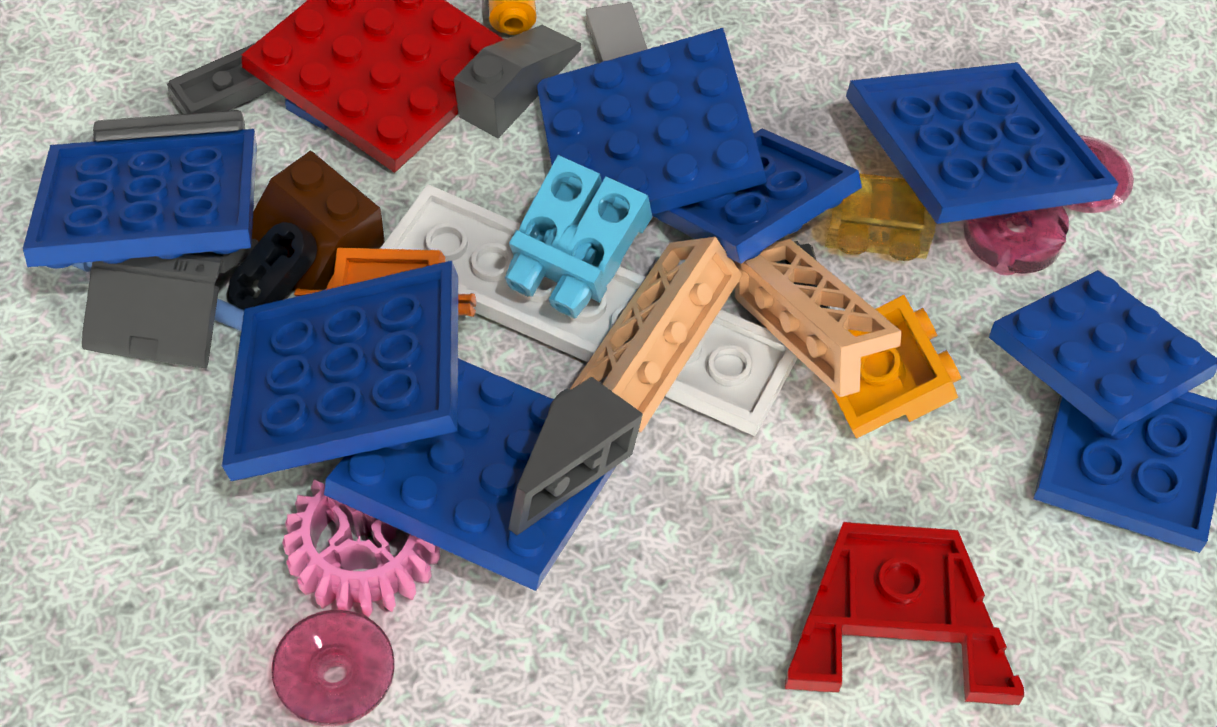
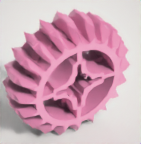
(331, 571)

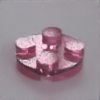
(1018, 252)

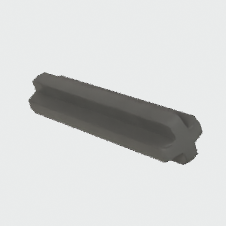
(168, 125)

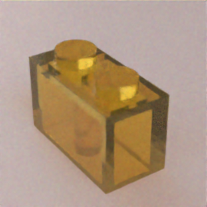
(881, 220)

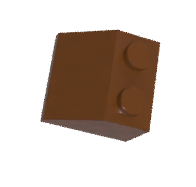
(324, 205)

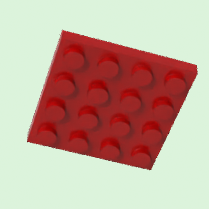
(372, 68)

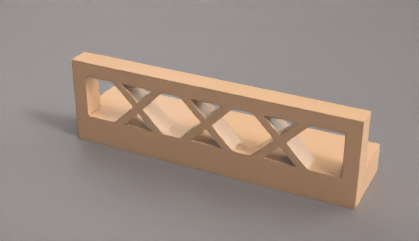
(668, 328)
(806, 329)

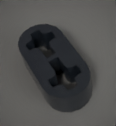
(272, 267)

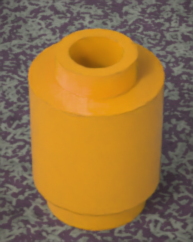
(512, 15)

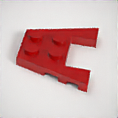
(903, 587)

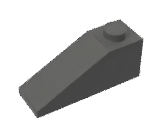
(506, 76)
(580, 441)

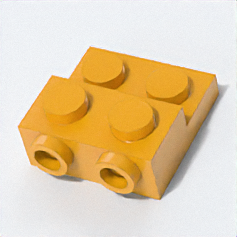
(903, 378)

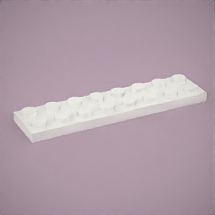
(727, 377)

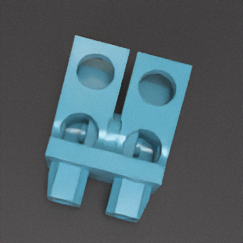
(575, 235)

